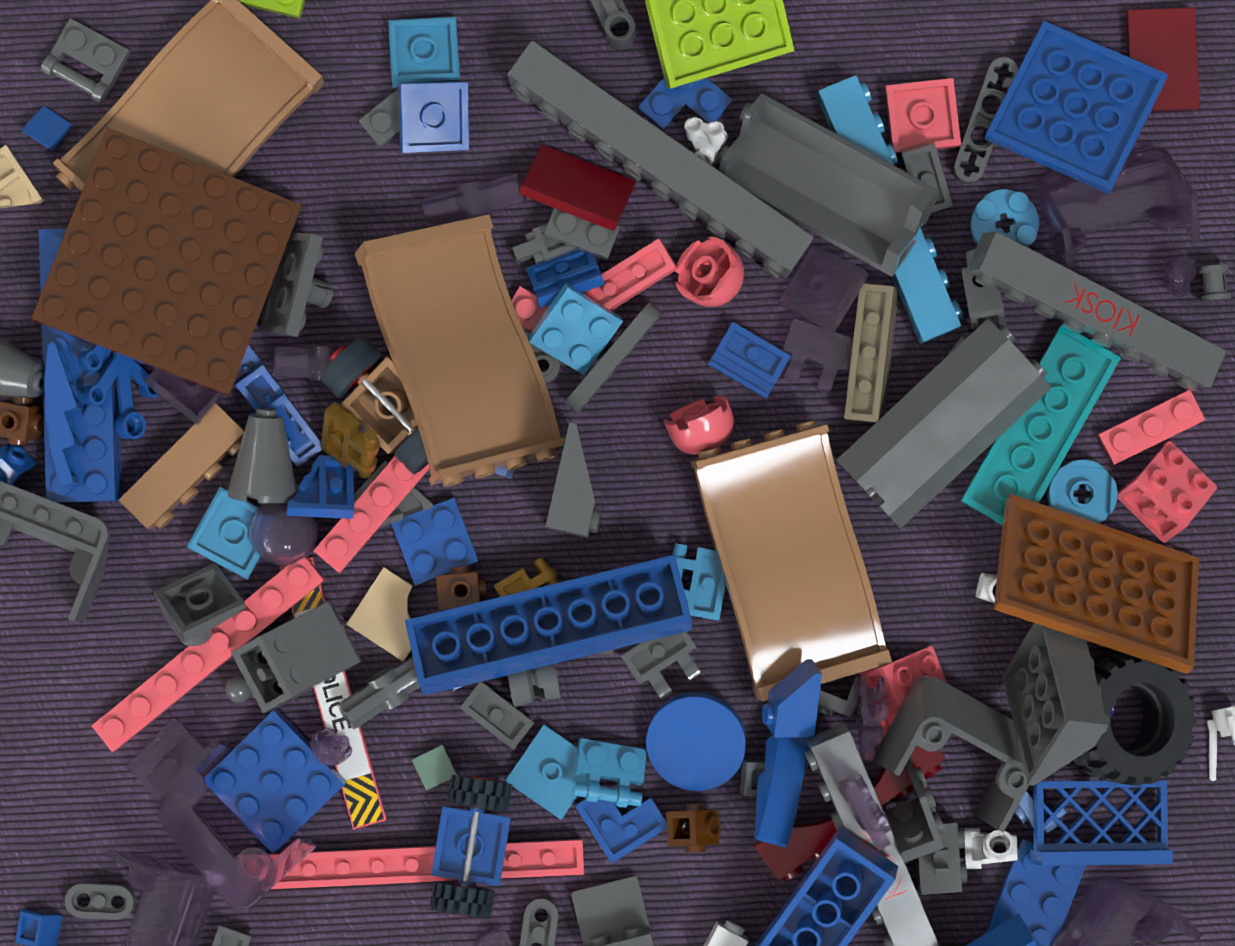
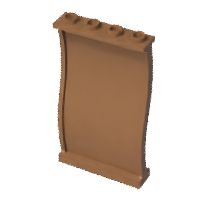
(206, 94)
(460, 350)
(790, 557)

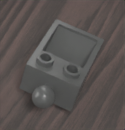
(298, 659)

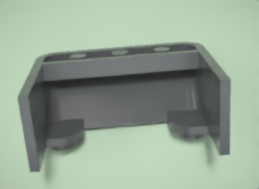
(64, 528)
(928, 719)

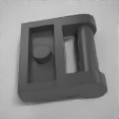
(90, 50)

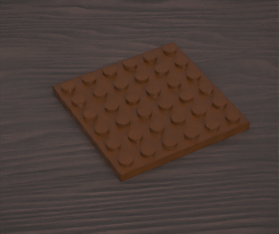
(166, 262)

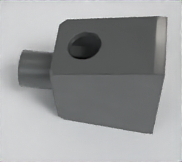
(982, 301)

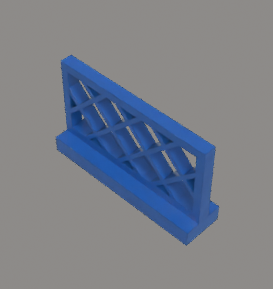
(1100, 852)

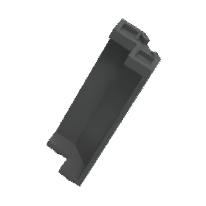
(828, 184)
(945, 422)

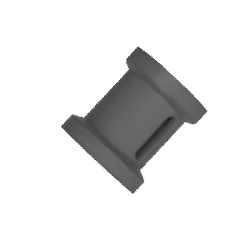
(1214, 283)

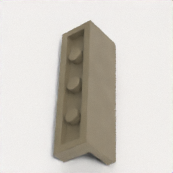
(871, 353)

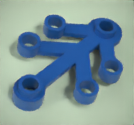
(121, 369)

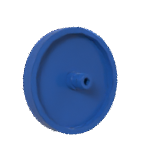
(696, 741)

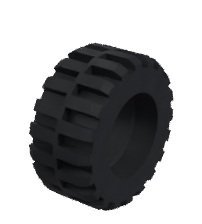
(1165, 725)

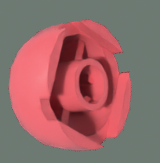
(710, 273)
(701, 425)

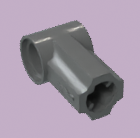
(611, 14)

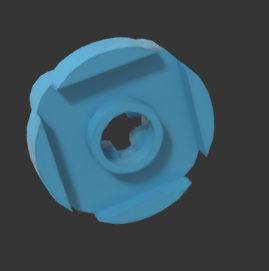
(1015, 207)
(1095, 479)

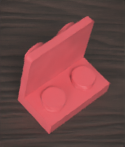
(1167, 492)
(900, 677)

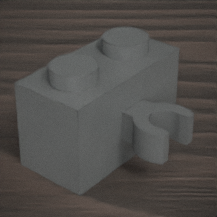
(942, 869)

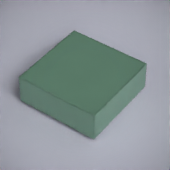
(434, 767)

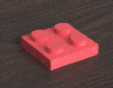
(923, 114)

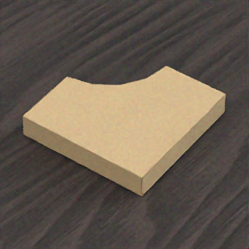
(384, 613)

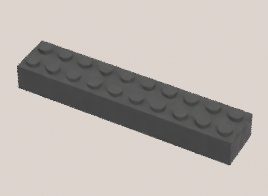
(658, 160)

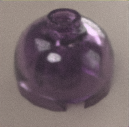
(280, 537)

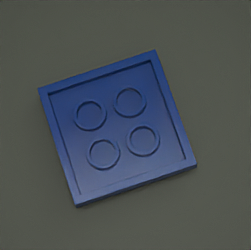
(274, 781)

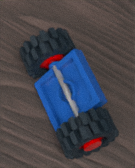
(471, 847)

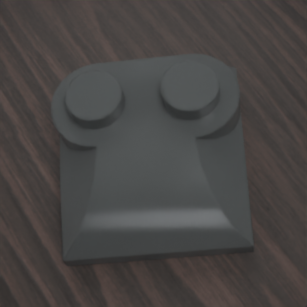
(199, 604)

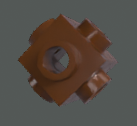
(21, 420)
(449, 584)
(693, 828)

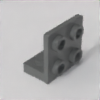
(913, 823)
(613, 914)

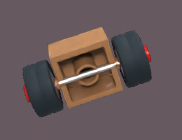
(378, 401)

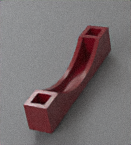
(811, 838)

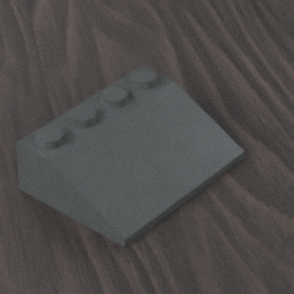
(573, 500)
(1053, 701)

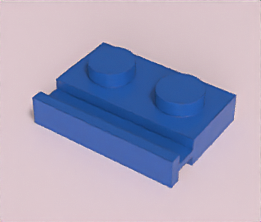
(575, 268)
(749, 360)

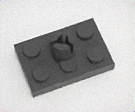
(295, 286)

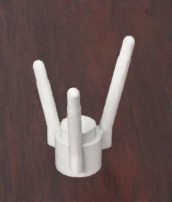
(1222, 721)

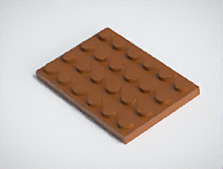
(1097, 584)

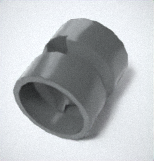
(533, 684)

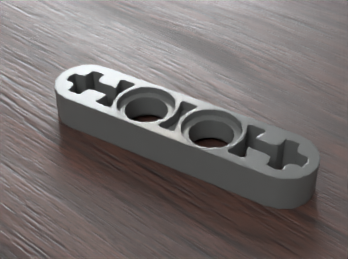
(981, 119)
(613, 357)

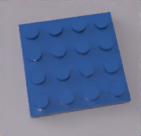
(1076, 107)

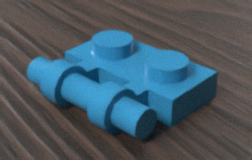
(706, 584)
(612, 763)

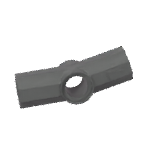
(383, 692)

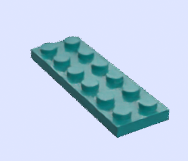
(1037, 443)

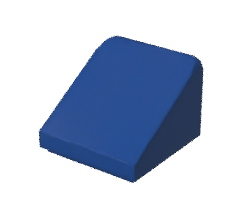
(47, 128)
(38, 928)

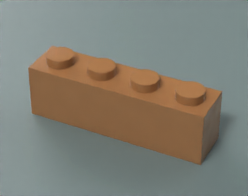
(183, 468)

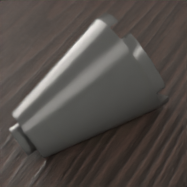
(19, 372)
(263, 461)

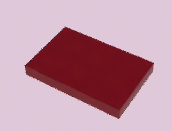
(1167, 43)
(577, 187)

